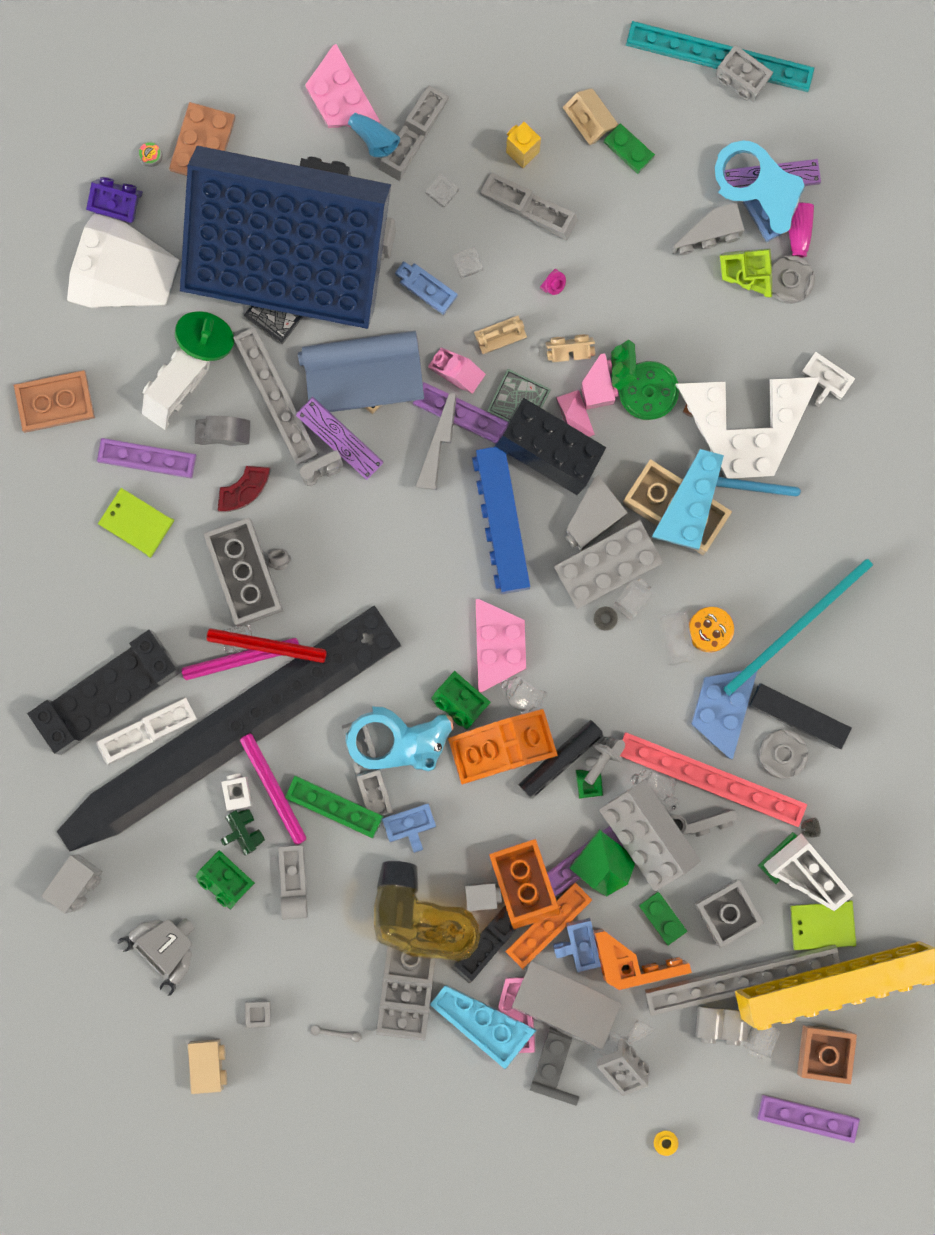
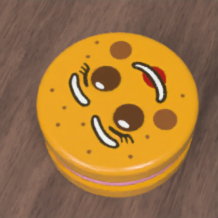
(711, 629)

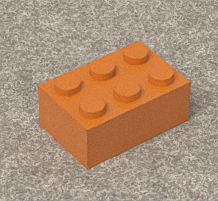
(524, 884)

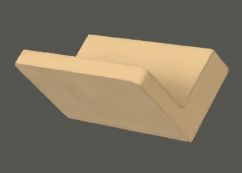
(590, 115)

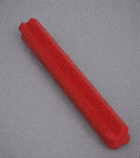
(266, 645)

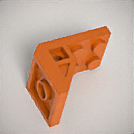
(502, 746)
(615, 955)

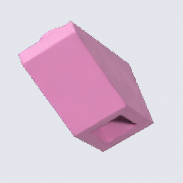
(457, 370)
(597, 385)

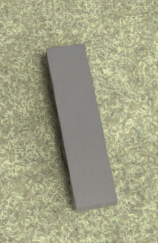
(414, 132)
(529, 206)
(443, 433)
(370, 780)

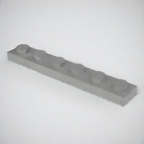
(275, 396)

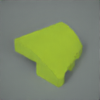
(749, 269)

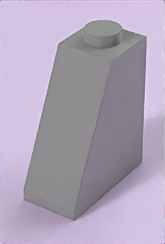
(595, 515)

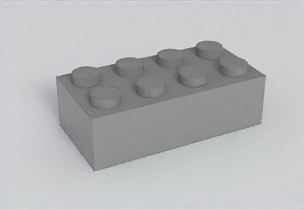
(608, 564)
(243, 572)
(650, 835)

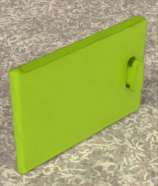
(136, 522)
(822, 926)

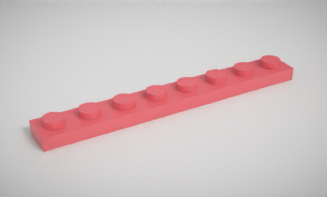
(713, 780)

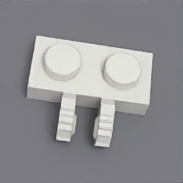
(830, 377)

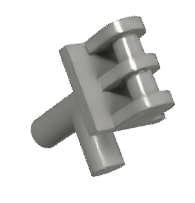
(610, 750)

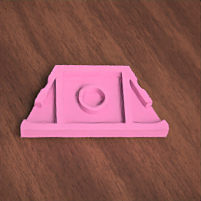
(337, 91)
(499, 645)

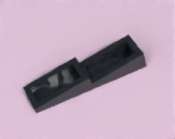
(800, 716)
(490, 941)

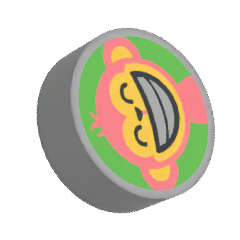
(150, 154)

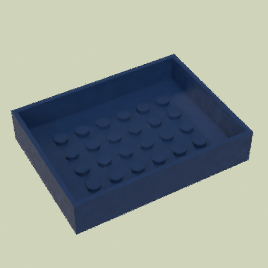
(283, 236)

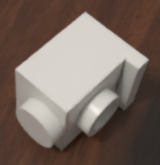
(236, 802)

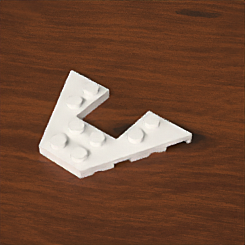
(749, 450)

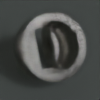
(811, 827)

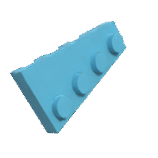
(690, 506)
(486, 1027)

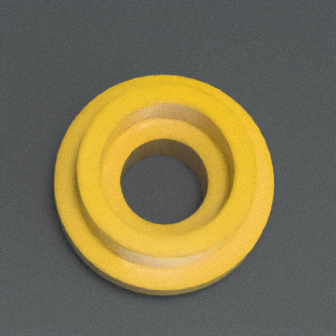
(665, 1134)

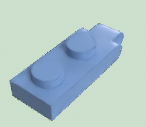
(426, 287)

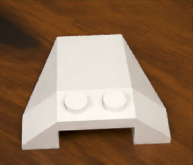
(119, 267)

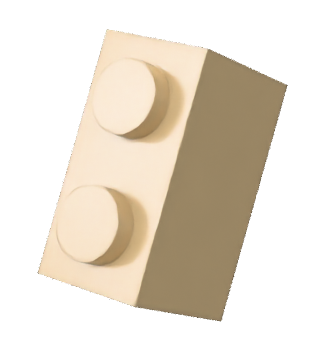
(206, 1066)

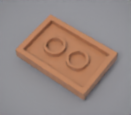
(203, 128)
(54, 401)

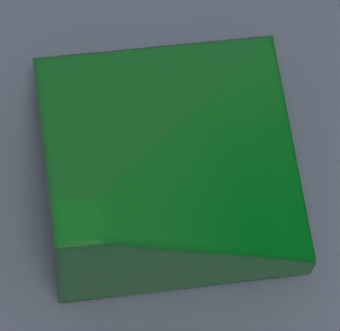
(585, 789)

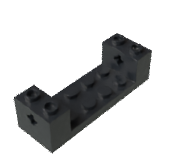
(105, 693)

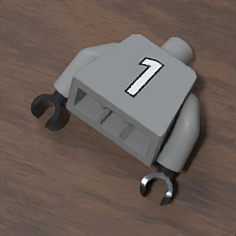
(163, 948)

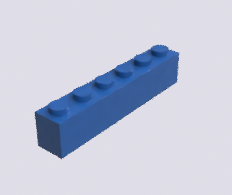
(502, 520)

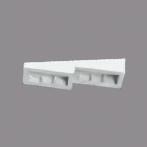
(146, 731)

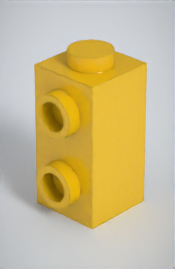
(522, 144)

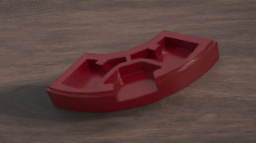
(245, 490)

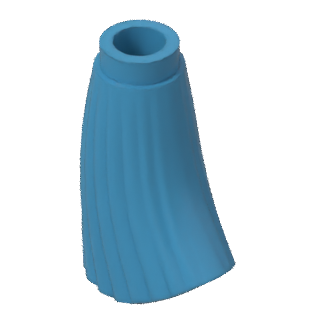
(377, 137)

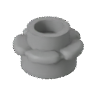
(279, 559)

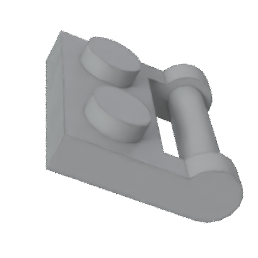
(328, 464)

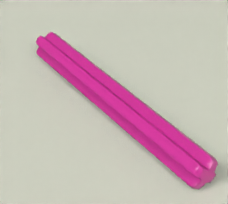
(228, 662)
(273, 789)

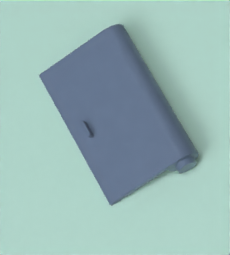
(364, 371)

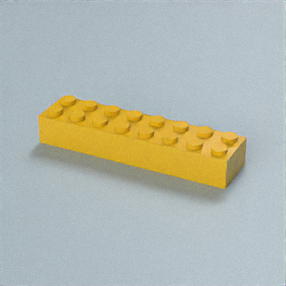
(837, 985)

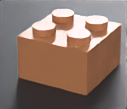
(826, 1054)

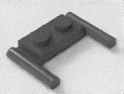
(551, 1066)

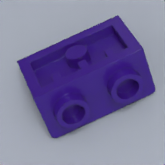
(113, 199)

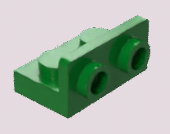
(460, 700)
(224, 880)

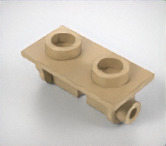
(500, 334)
(580, 346)

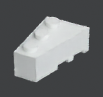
(172, 386)
(808, 872)

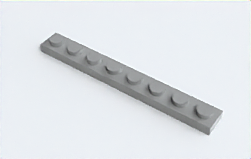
(724, 983)

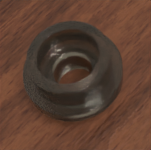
(608, 611)

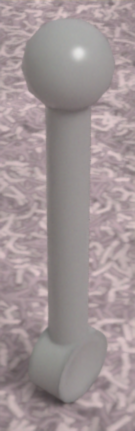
(315, 1030)

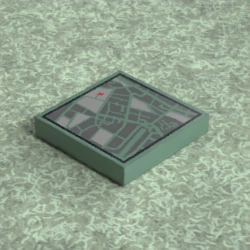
(511, 392)

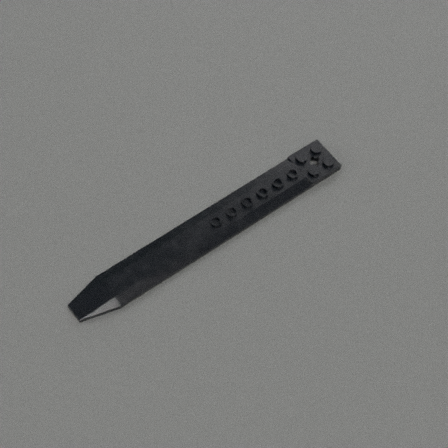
(218, 736)

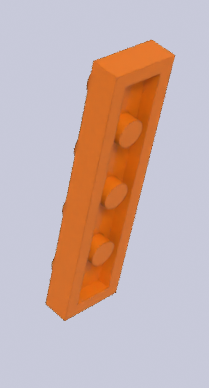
(544, 931)

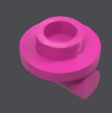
(554, 283)

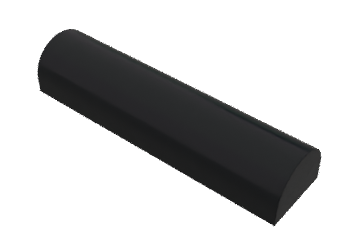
(567, 754)

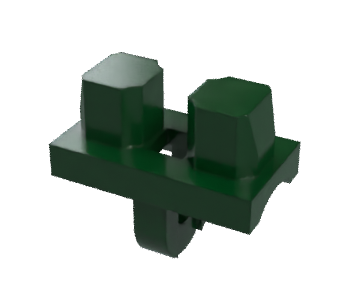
(237, 823)

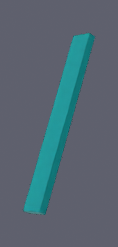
(712, 54)
(798, 626)

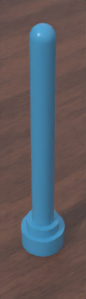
(757, 486)

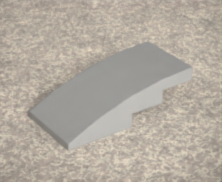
(405, 996)
(566, 1005)

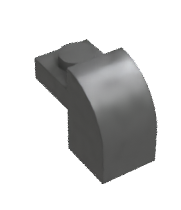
(222, 430)

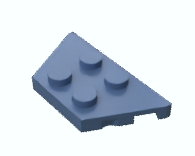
(720, 715)

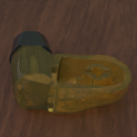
(420, 926)

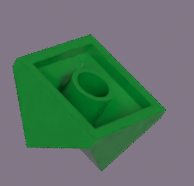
(604, 864)

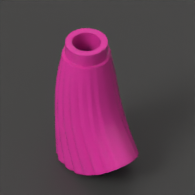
(801, 229)

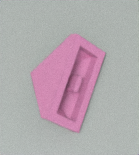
(574, 412)

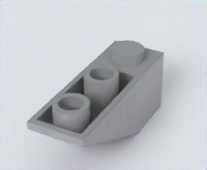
(717, 226)

